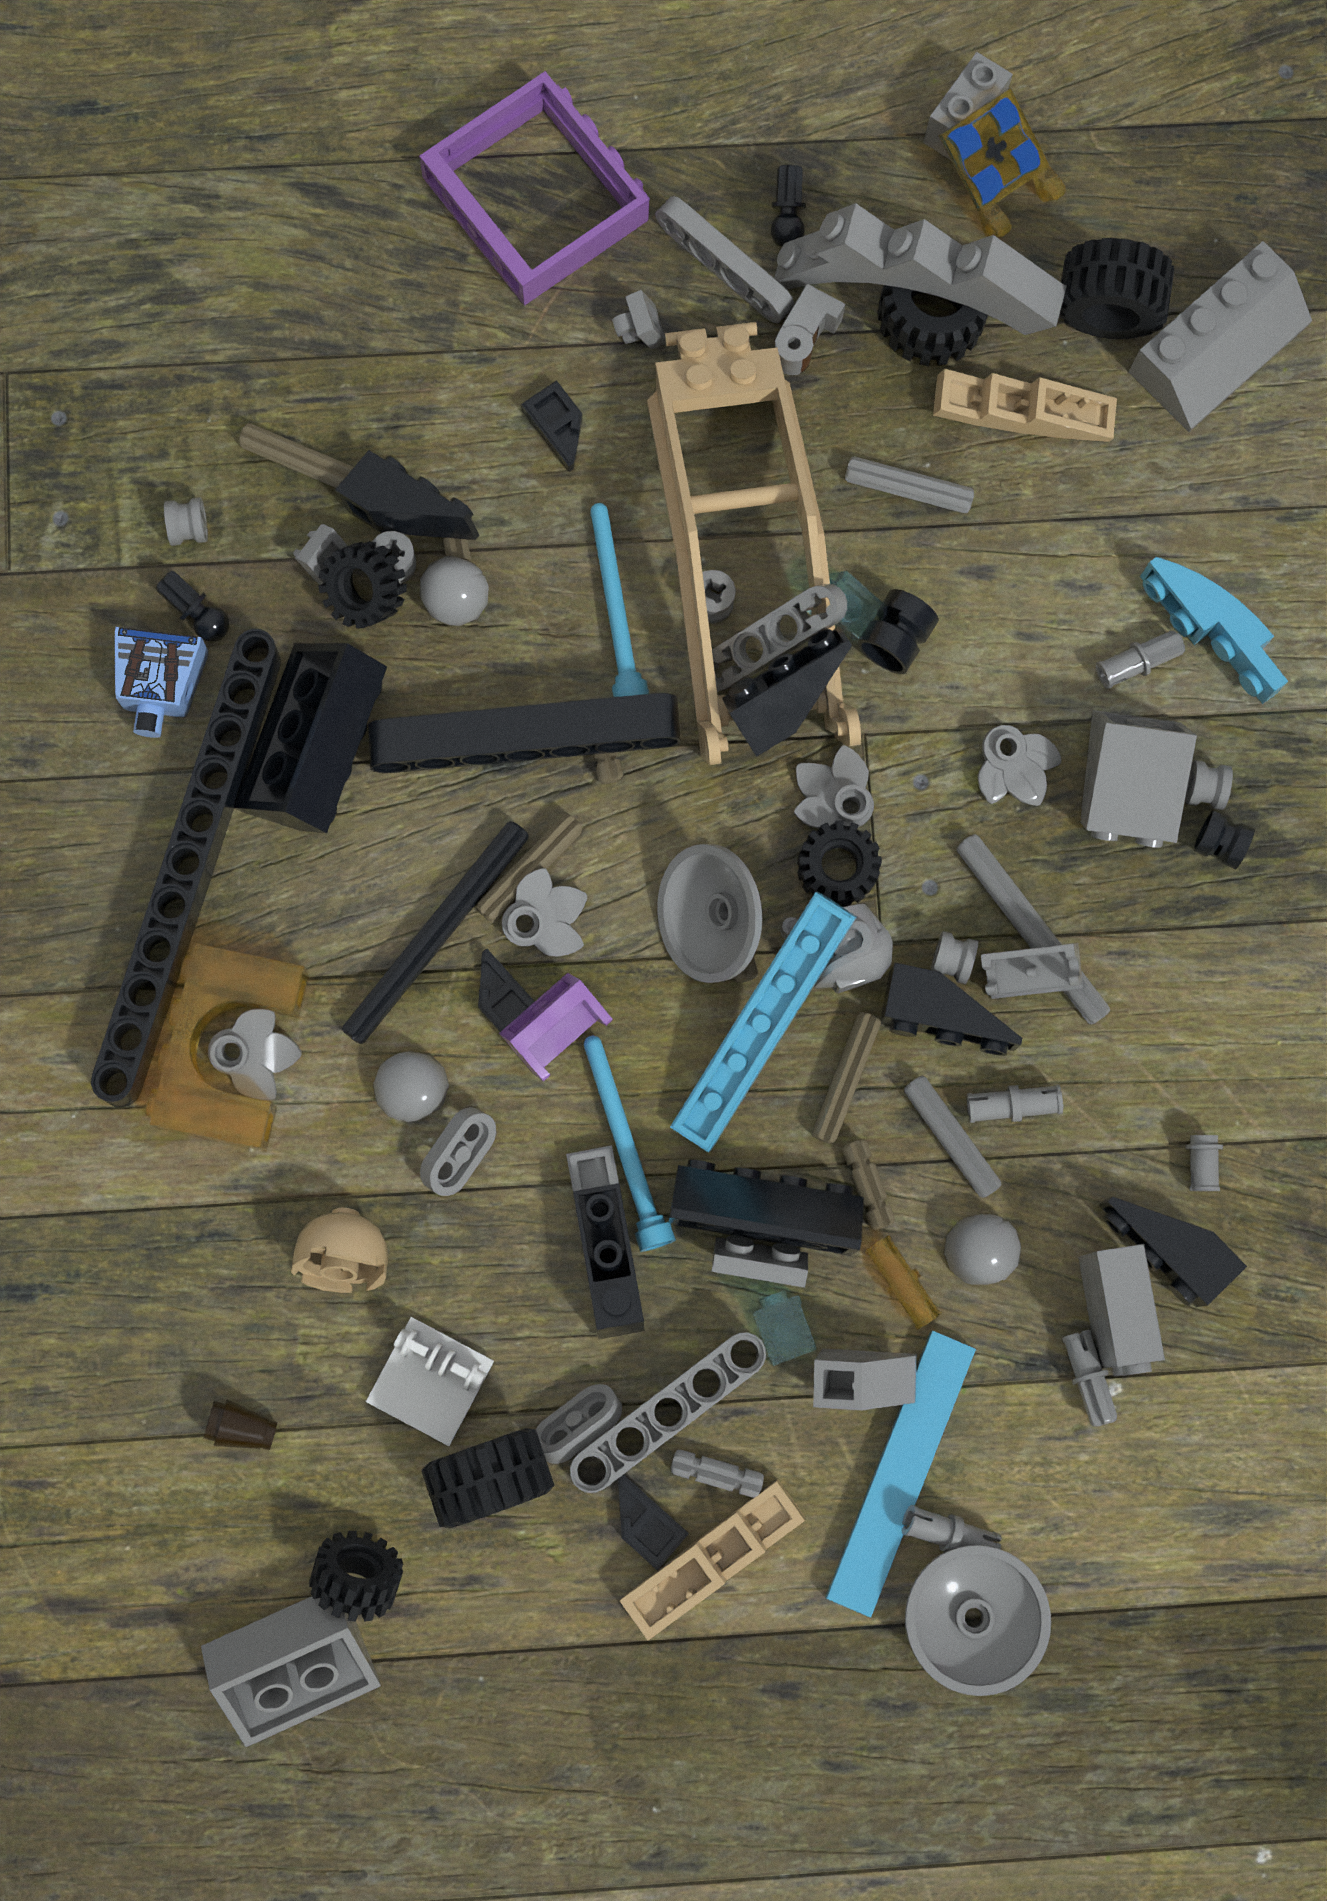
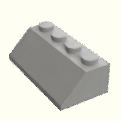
(1223, 337)

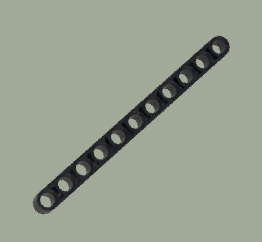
(193, 887)

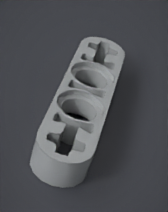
(724, 259)
(769, 634)

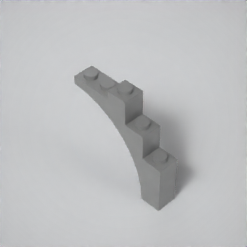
(924, 259)

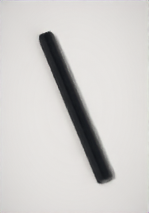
(435, 932)

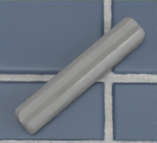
(909, 484)
(952, 1137)

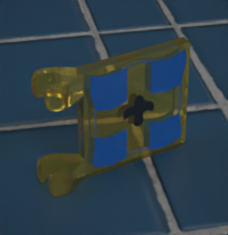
(996, 156)

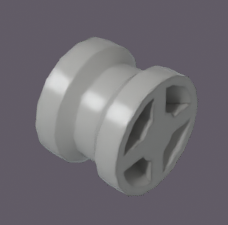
(185, 521)
(399, 545)
(718, 605)
(1209, 785)
(954, 957)

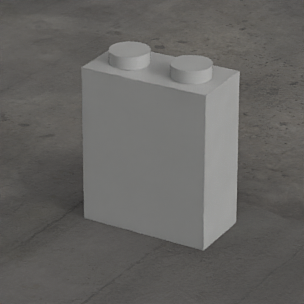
(1122, 1309)

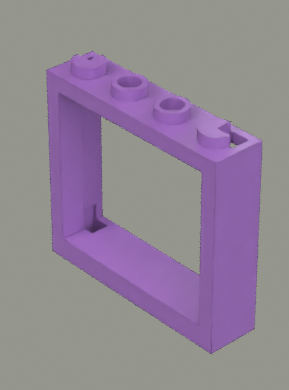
(494, 124)

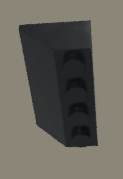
(311, 736)
(767, 1209)

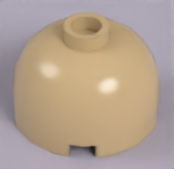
(340, 1251)

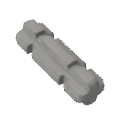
(717, 1473)

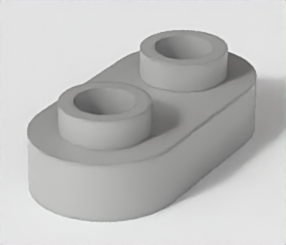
(458, 1151)
(578, 1423)

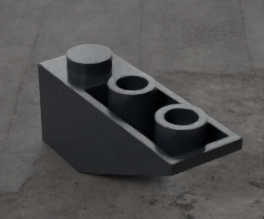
(391, 500)
(781, 697)
(935, 1005)
(1187, 1254)
(609, 1261)

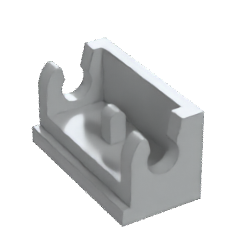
(1033, 971)

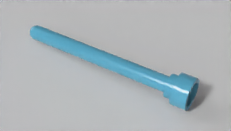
(628, 681)
(652, 1228)

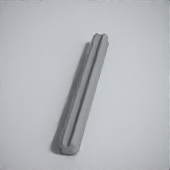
(1025, 918)

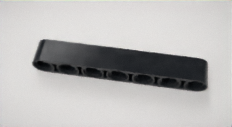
(524, 733)

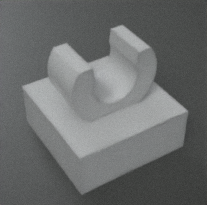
(640, 322)
(317, 549)

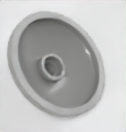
(709, 913)
(1011, 1627)

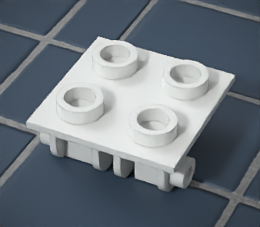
(429, 1381)

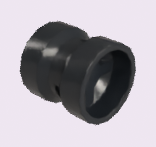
(1224, 839)

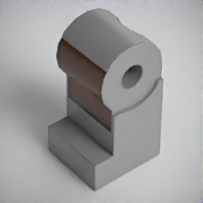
(803, 327)

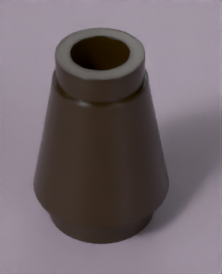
(239, 1427)

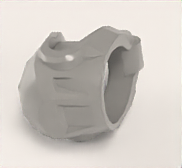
(861, 955)

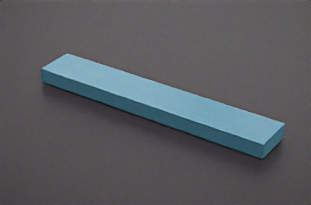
(763, 1021)
(900, 1475)

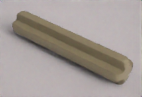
(293, 455)
(539, 856)
(846, 1078)

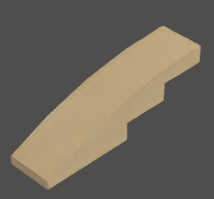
(1025, 407)
(712, 1560)

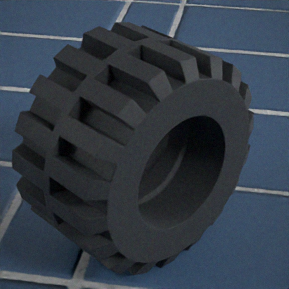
(1116, 288)
(924, 334)
(487, 1478)

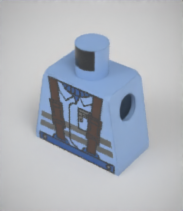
(156, 675)

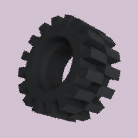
(342, 591)
(846, 838)
(354, 1594)

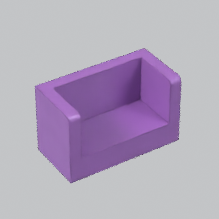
(553, 1023)

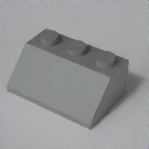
(287, 1669)

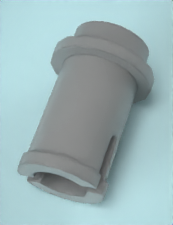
(1204, 1162)

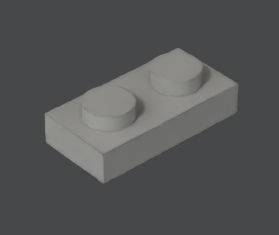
(775, 1264)

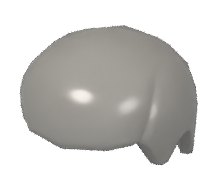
(454, 591)
(410, 1086)
(982, 1249)

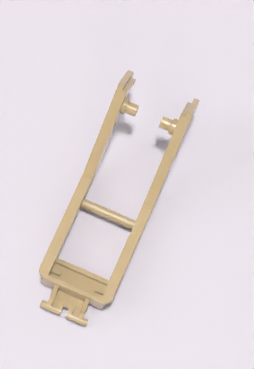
(715, 375)

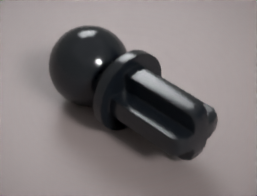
(788, 224)
(208, 622)

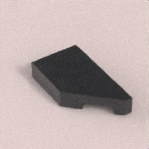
(556, 421)
(499, 993)
(647, 1525)

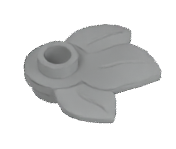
(1020, 771)
(830, 787)
(551, 914)
(260, 1053)

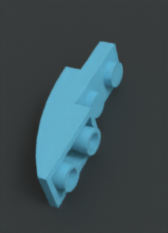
(1205, 608)

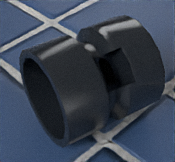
(901, 626)

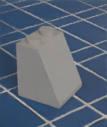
(1136, 778)

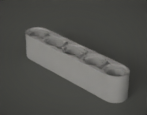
(691, 1406)

